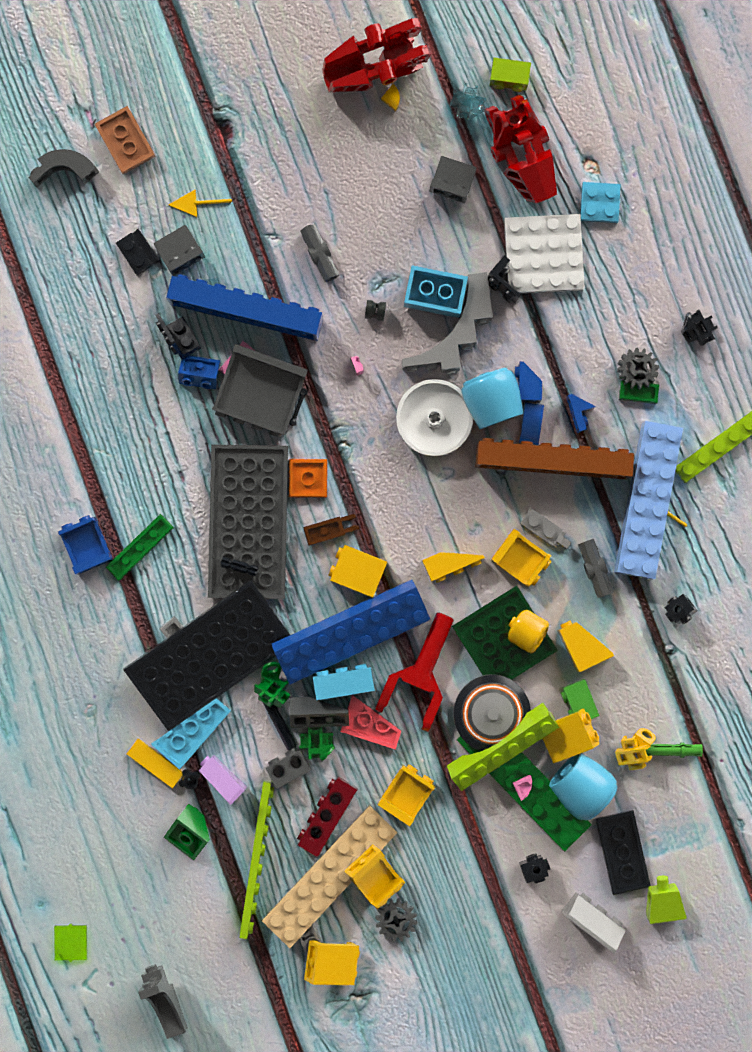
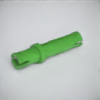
(675, 750)

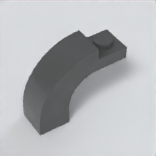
(63, 160)

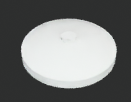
(433, 418)

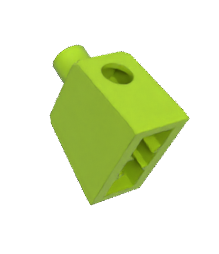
(664, 902)

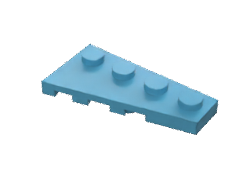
(190, 734)

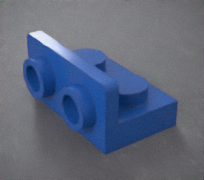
(199, 372)

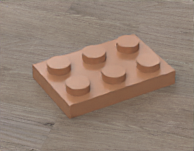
(125, 140)

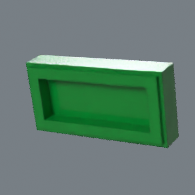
(644, 395)

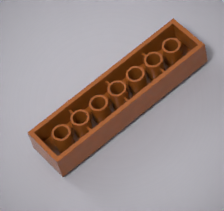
(554, 460)

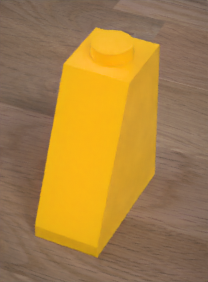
(582, 646)

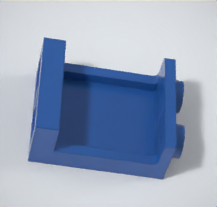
(85, 544)

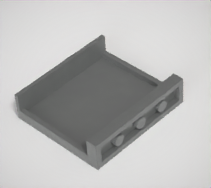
(259, 390)

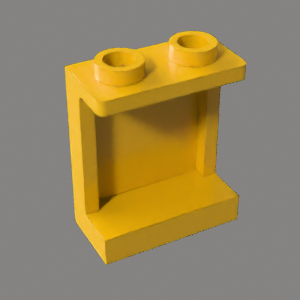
(521, 558)
(357, 570)
(572, 737)
(406, 794)
(374, 877)
(331, 963)

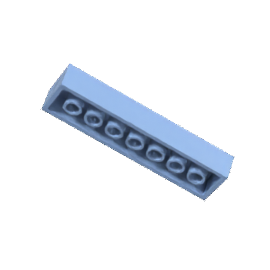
(648, 500)

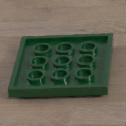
(487, 642)

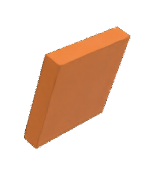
(307, 478)

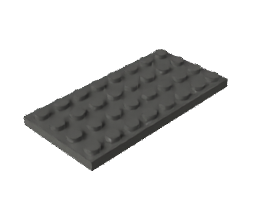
(248, 517)

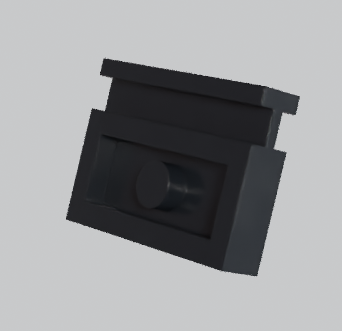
(137, 251)

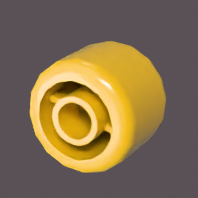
(527, 631)

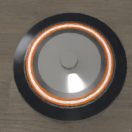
(489, 710)

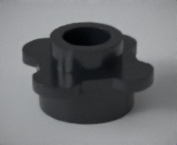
(192, 784)

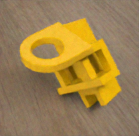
(640, 745)

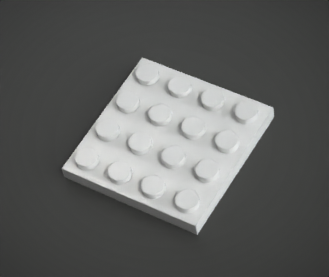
(544, 253)

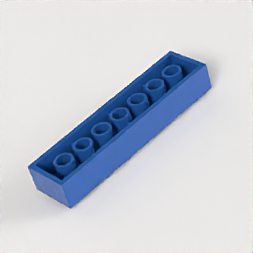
(244, 307)
(350, 631)

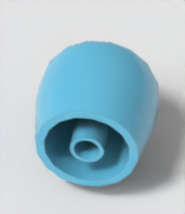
(492, 397)
(583, 786)

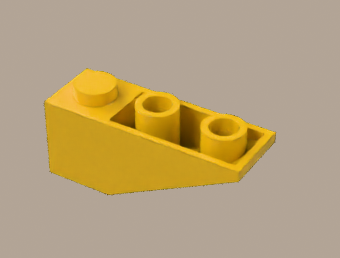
(445, 563)

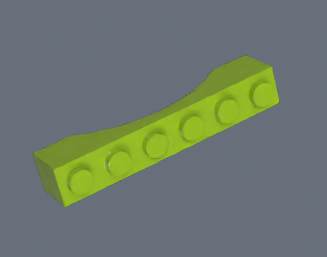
(473, 767)

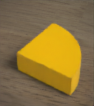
(392, 97)

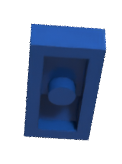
(576, 407)

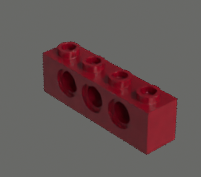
(315, 844)

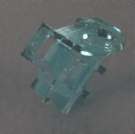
(468, 103)

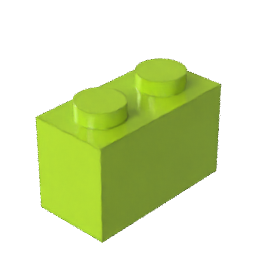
(510, 74)

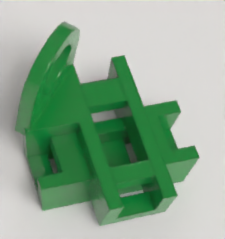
(268, 680)
(319, 746)

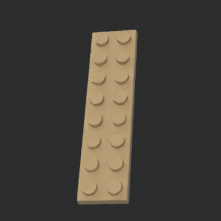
(326, 878)

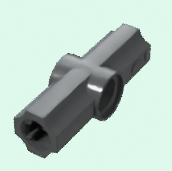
(319, 253)
(595, 568)

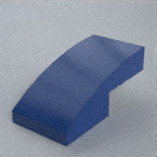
(531, 423)

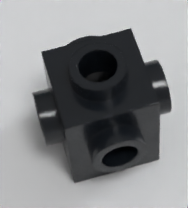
(686, 606)
(534, 875)

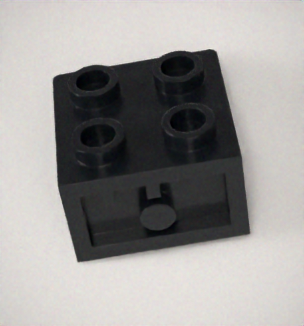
(496, 281)
(178, 336)

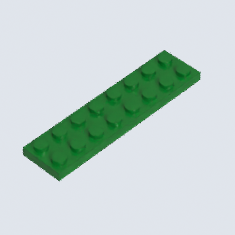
(541, 801)

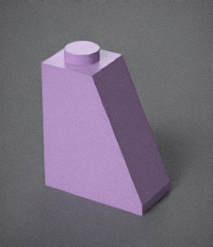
(222, 779)

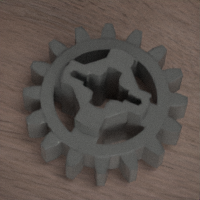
(643, 373)
(388, 921)

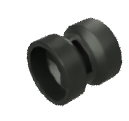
(371, 308)

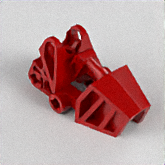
(345, 66)
(535, 175)

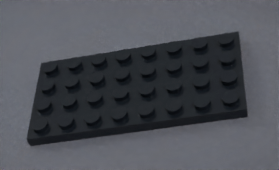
(207, 655)

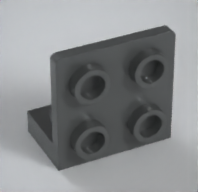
(453, 179)
(179, 250)

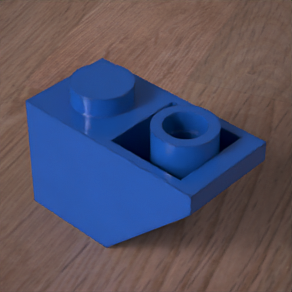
(529, 383)

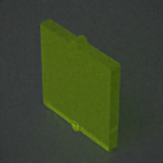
(70, 942)

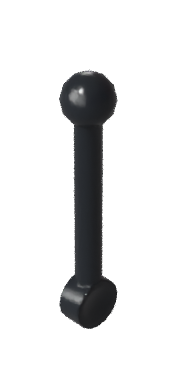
(303, 392)

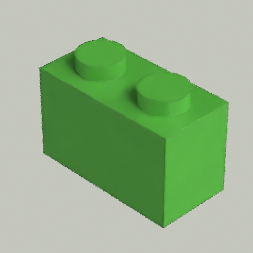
(579, 697)

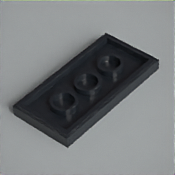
(622, 852)

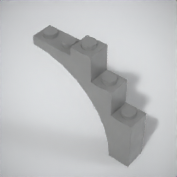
(446, 354)

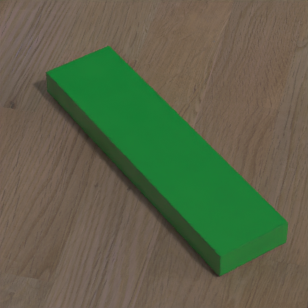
(139, 547)

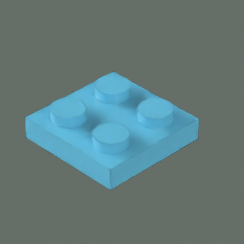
(600, 202)

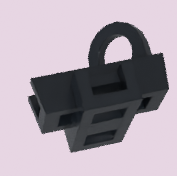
(696, 330)

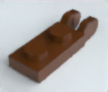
(328, 529)

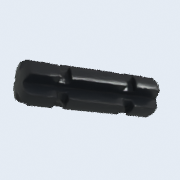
(239, 566)

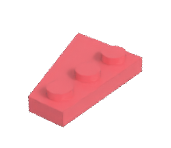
(370, 725)

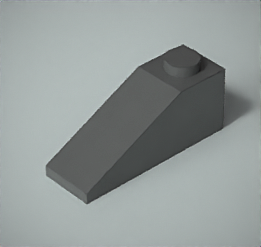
(316, 713)

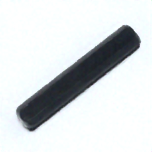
(281, 726)

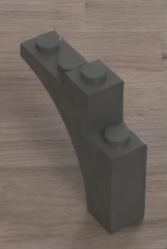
(163, 1000)

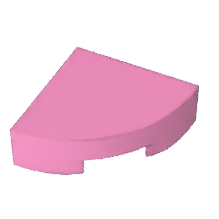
(357, 365)
(523, 786)

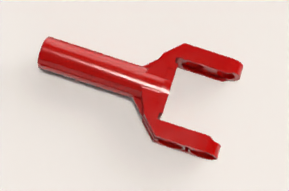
(422, 672)

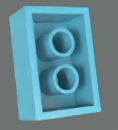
(435, 291)
(343, 682)

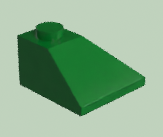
(189, 832)

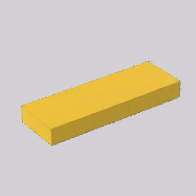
(155, 763)

